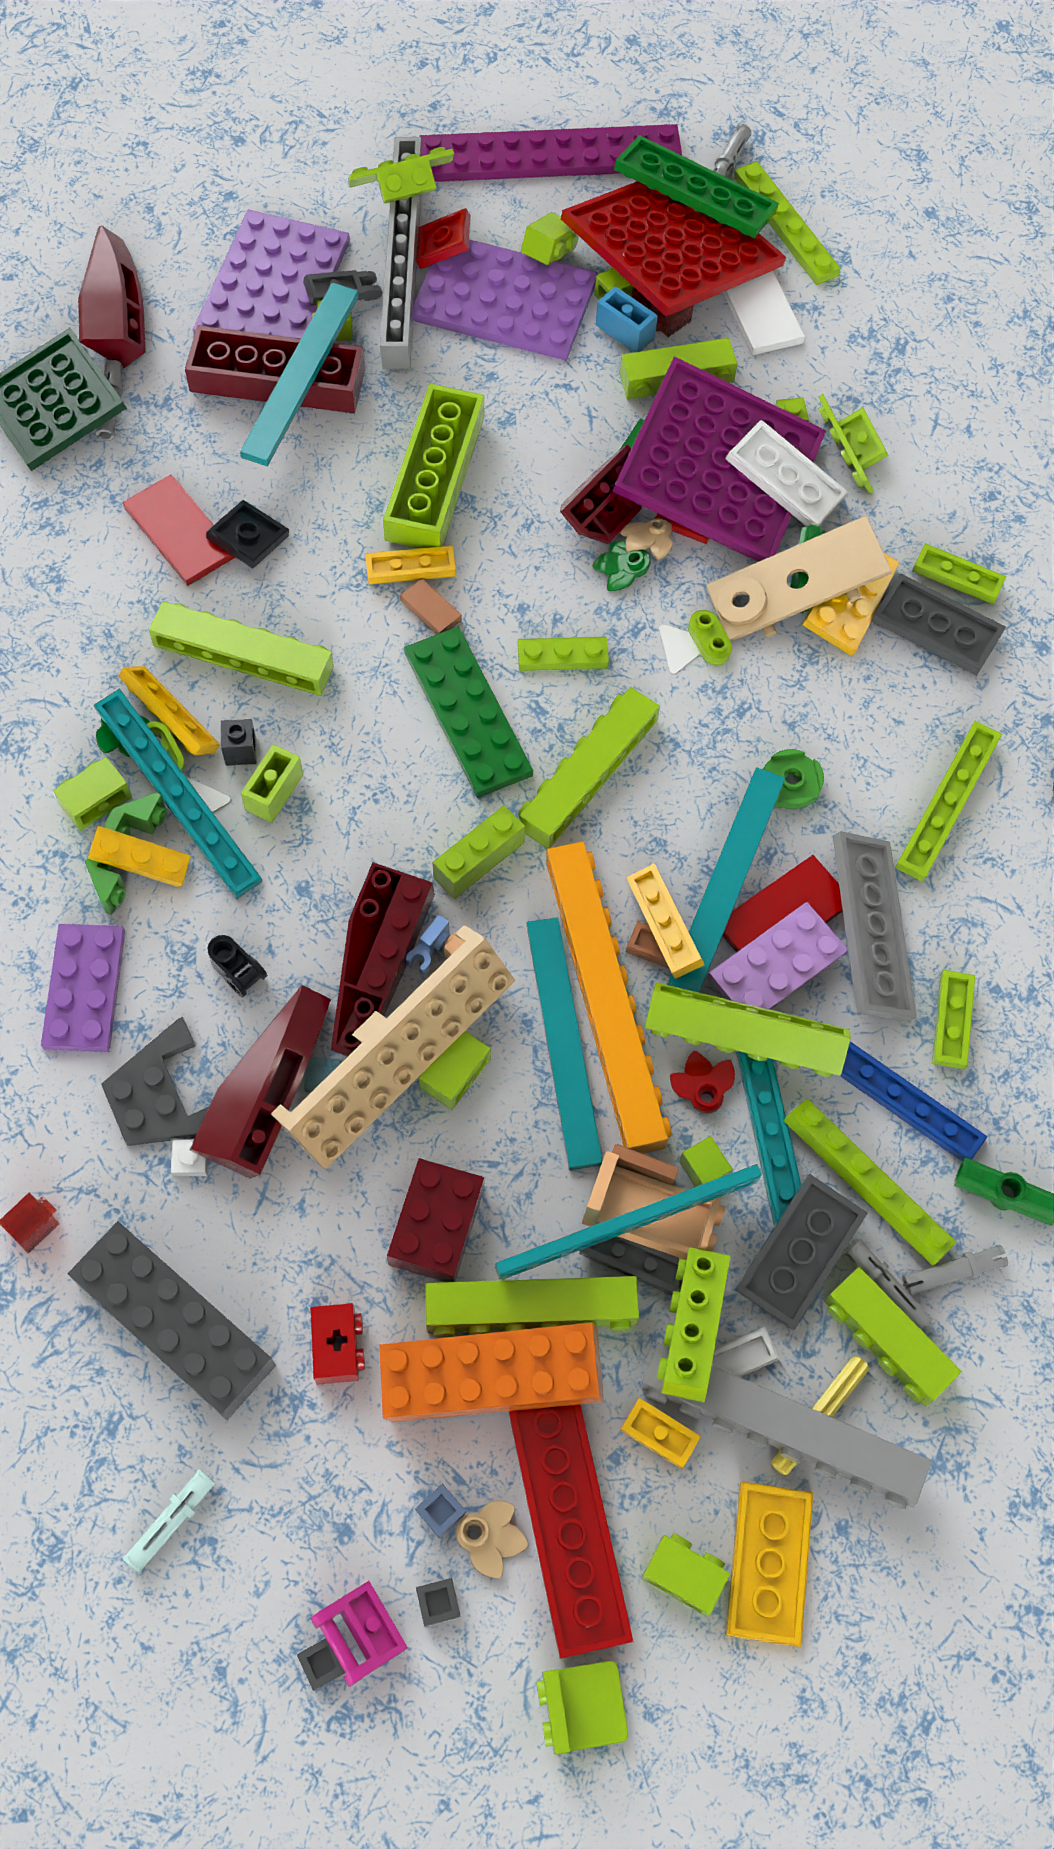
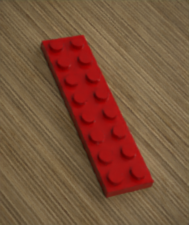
(570, 1530)

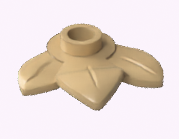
(651, 535)
(497, 1538)

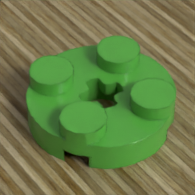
(809, 772)

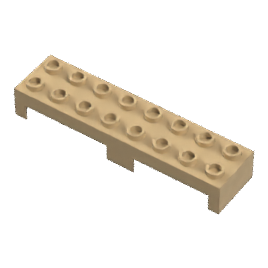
(397, 1050)

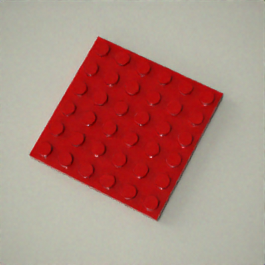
(669, 247)

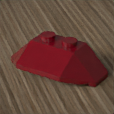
(593, 506)

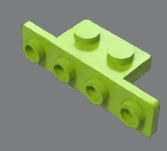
(403, 178)
(859, 439)

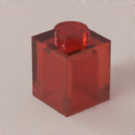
(30, 1221)

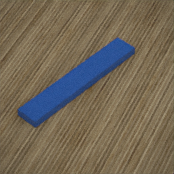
(911, 1104)

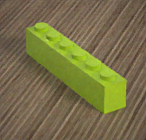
(241, 648)
(588, 767)
(748, 1029)
(530, 1304)

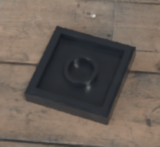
(247, 533)

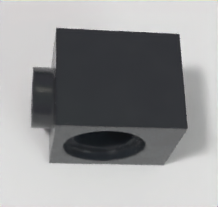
(238, 742)

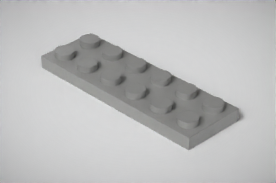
(874, 927)

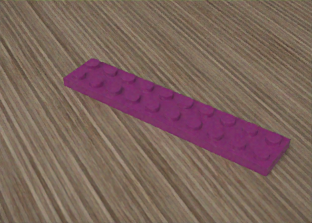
(541, 151)

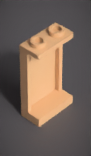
(623, 1191)

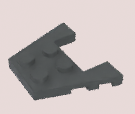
(145, 1095)

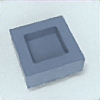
(440, 1510)

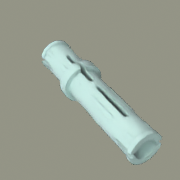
(138, 1555)

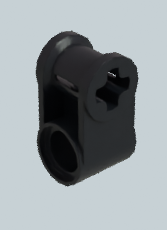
(237, 969)

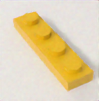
(169, 710)
(665, 921)

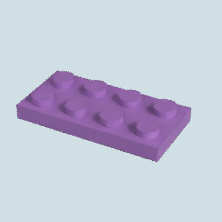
(83, 988)

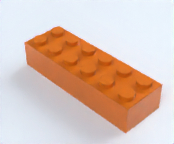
(491, 1373)

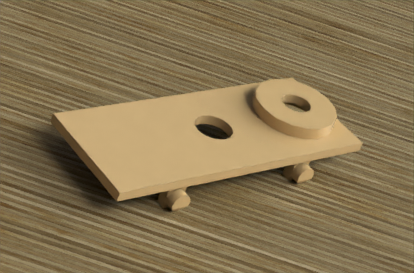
(833, 561)

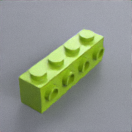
(695, 1326)

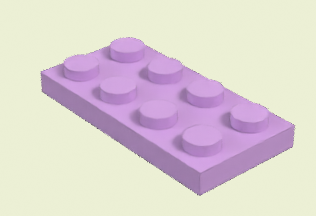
(779, 960)

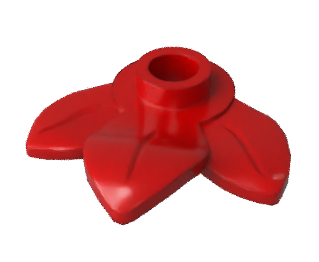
(703, 1078)

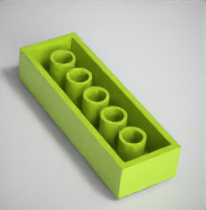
(434, 467)

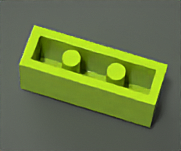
(478, 852)

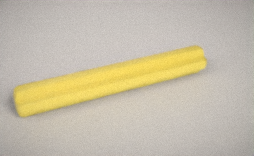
(830, 1401)

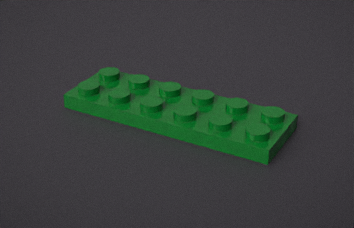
(696, 186)
(468, 712)

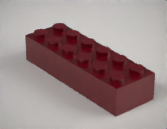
(252, 363)

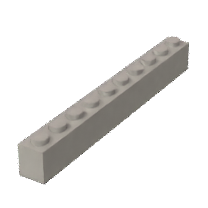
(400, 270)

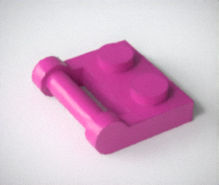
(368, 1625)

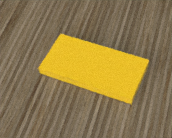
(769, 1564)

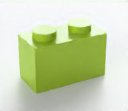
(548, 239)
(272, 783)
(92, 793)
(455, 1070)
(685, 1574)

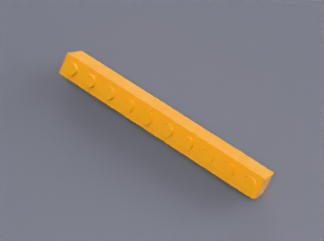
(606, 999)

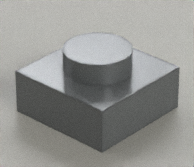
(438, 1602)
(320, 1664)

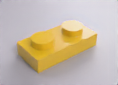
(660, 1433)

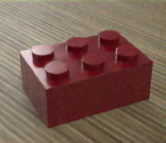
(436, 1221)

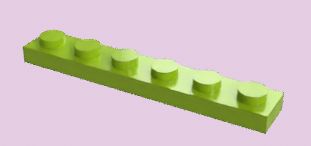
(790, 226)
(948, 801)
(870, 1182)

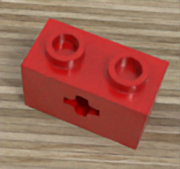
(326, 1325)

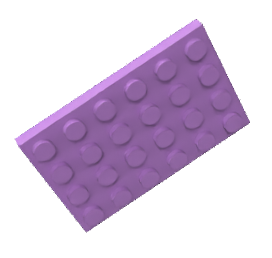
(264, 275)
(507, 299)

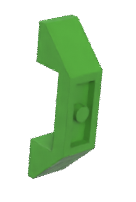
(139, 814)

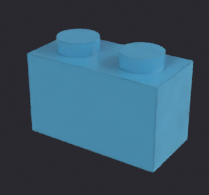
(626, 319)

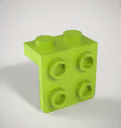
(582, 1707)

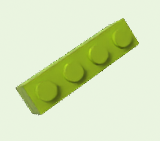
(645, 370)
(892, 1337)

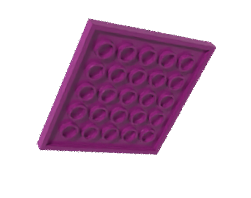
(682, 466)

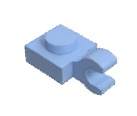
(431, 941)

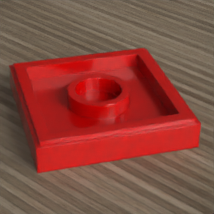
(443, 238)

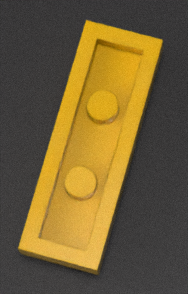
(410, 564)
(139, 856)

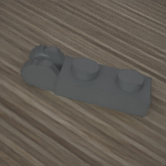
(318, 284)

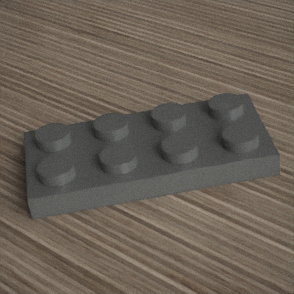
(938, 624)
(801, 1251)

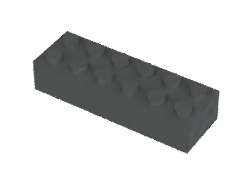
(172, 1320)

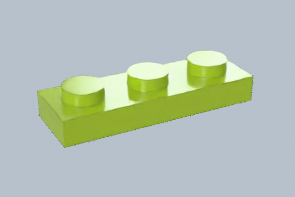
(959, 573)
(563, 653)
(953, 1019)

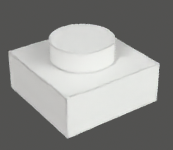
(185, 1161)

